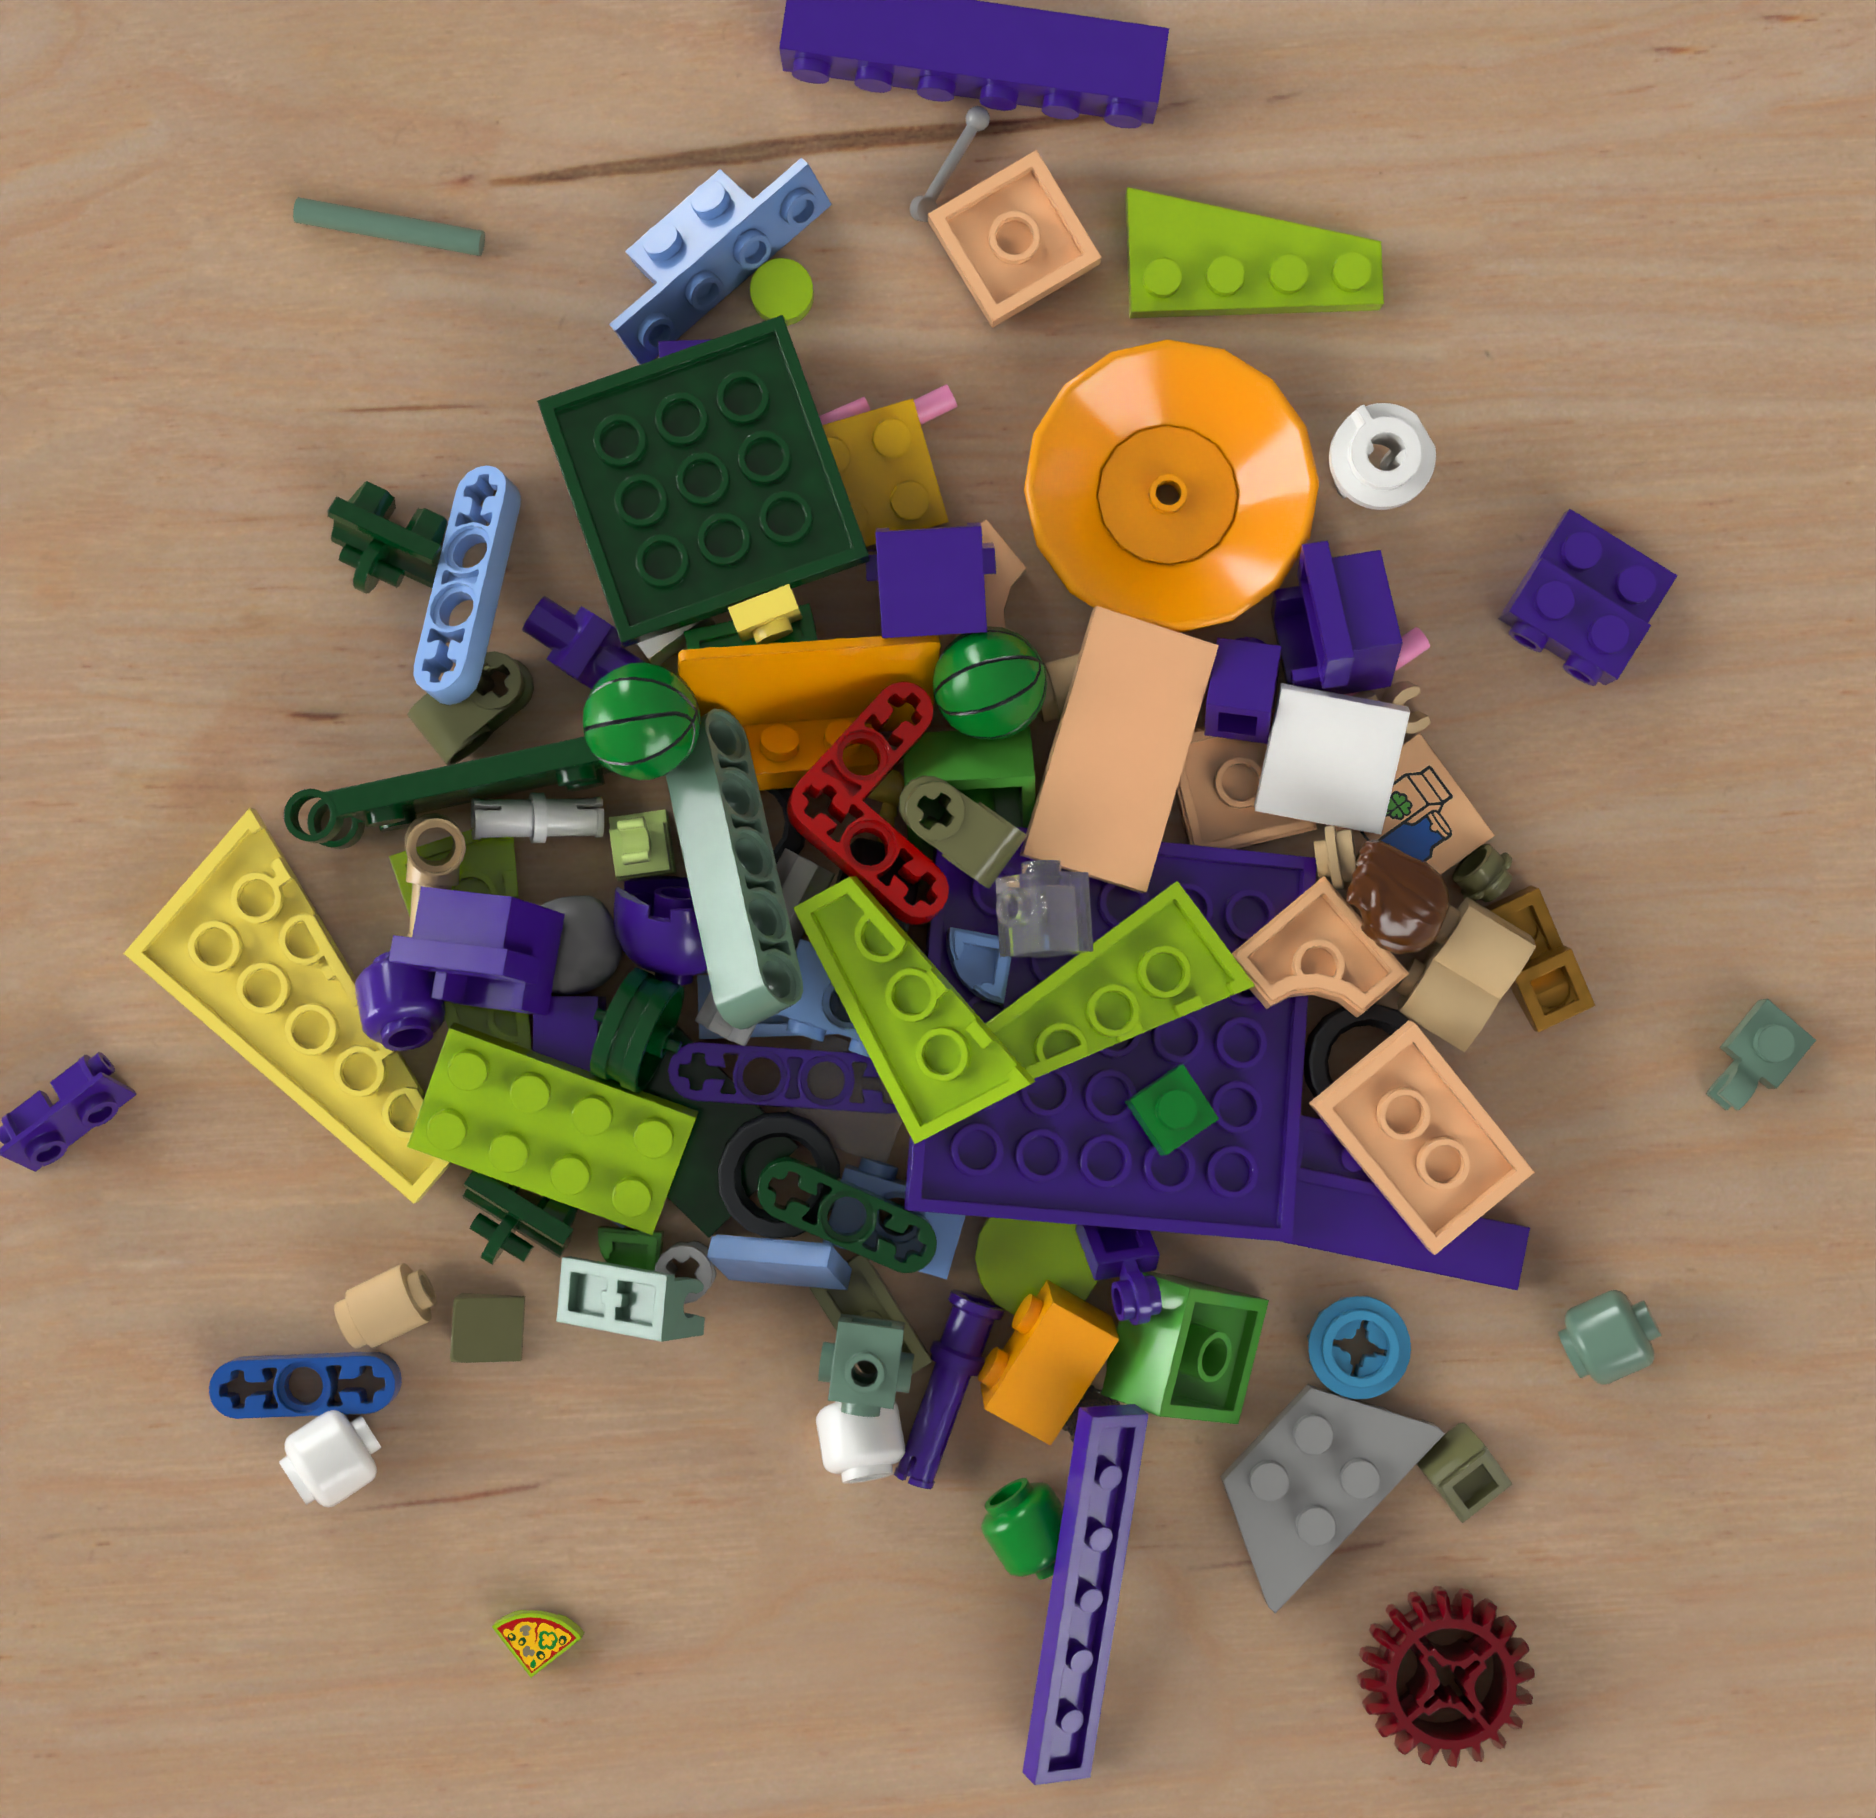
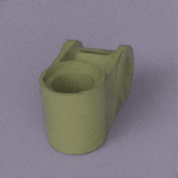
(465, 726)
(966, 834)

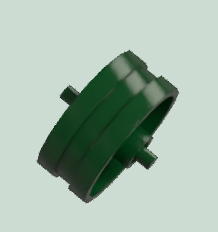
(637, 1030)

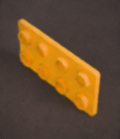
(806, 694)

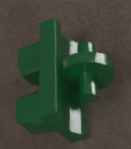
(381, 547)
(544, 1224)

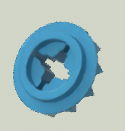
(1375, 1371)

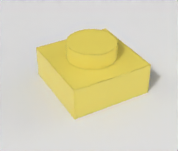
(766, 615)

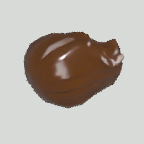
(1397, 897)

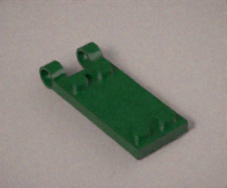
(397, 800)

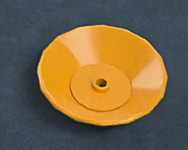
(1184, 422)

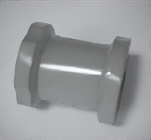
(682, 1252)

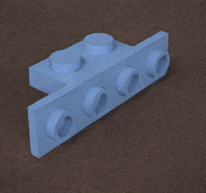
(710, 249)

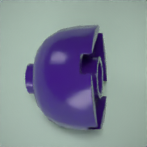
(660, 927)

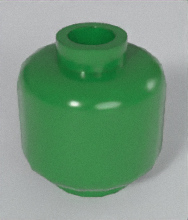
(1024, 1527)

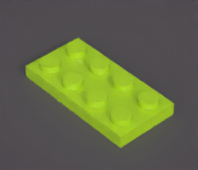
(552, 1128)

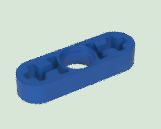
(258, 1370)

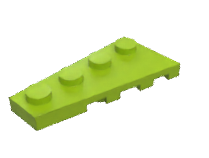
(1232, 262)
(912, 1022)

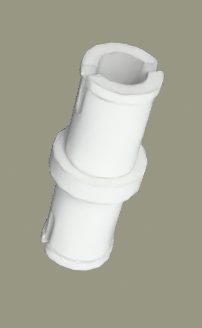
(537, 817)

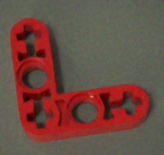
(848, 795)

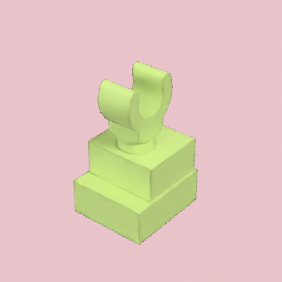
(642, 845)

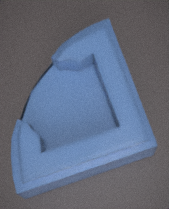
(978, 963)

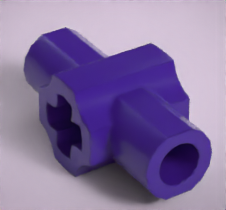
(580, 643)

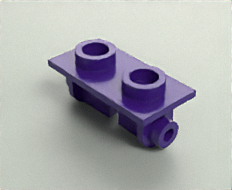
(42, 1132)

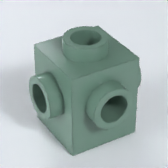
(869, 1340)

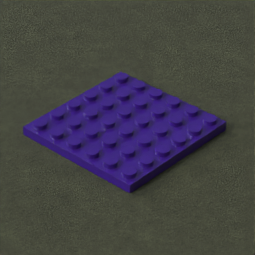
(1070, 1141)

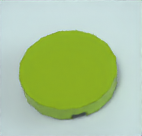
(1021, 1255)

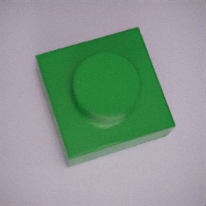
(1172, 1110)

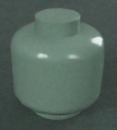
(1609, 1337)

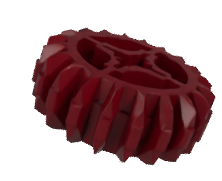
(1426, 1691)

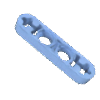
(458, 584)

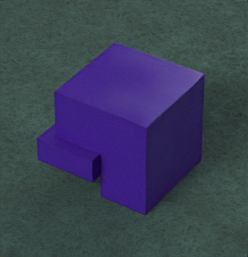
(931, 580)
(1338, 623)
(484, 949)

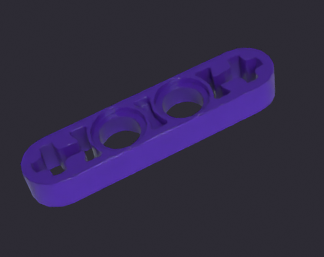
(793, 1087)

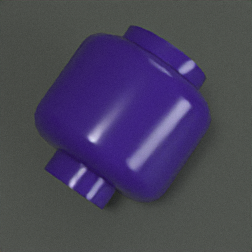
(398, 1004)

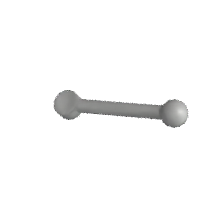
(976, 120)

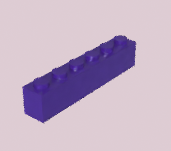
(981, 53)

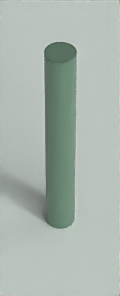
(389, 226)

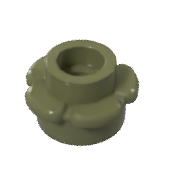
(1483, 874)

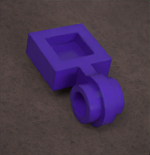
(1124, 1255)

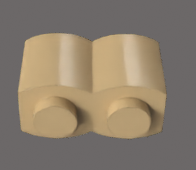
(1464, 973)

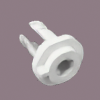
(1404, 467)

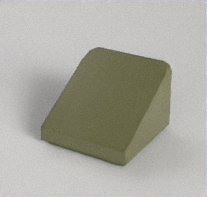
(487, 1328)
(1463, 1472)

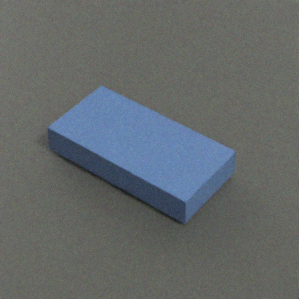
(779, 1261)

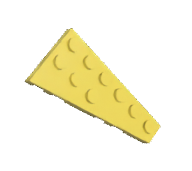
(272, 983)

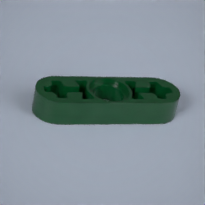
(885, 1248)

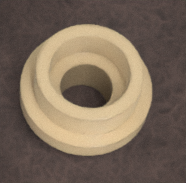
(1336, 856)

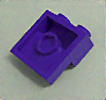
(1587, 600)

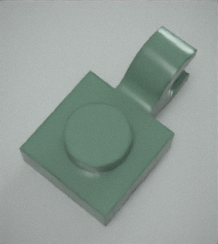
(1763, 1051)

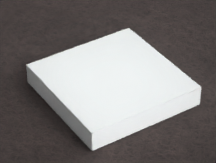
(1331, 758)

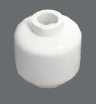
(860, 1445)
(330, 1458)

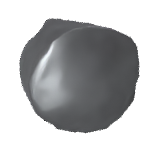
(587, 945)

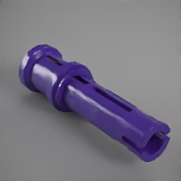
(956, 1360)

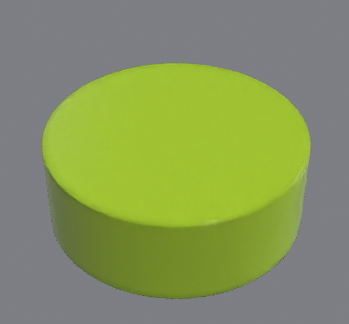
(782, 289)

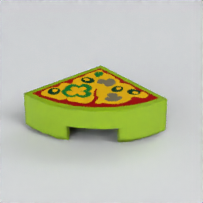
(537, 1637)

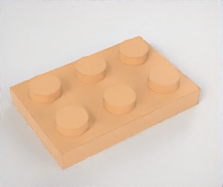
(1421, 1137)

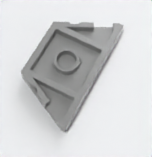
(1316, 1481)

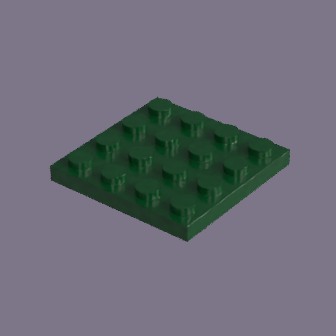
(703, 480)

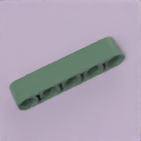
(734, 876)

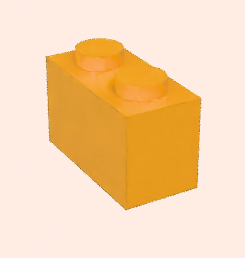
(1047, 1361)

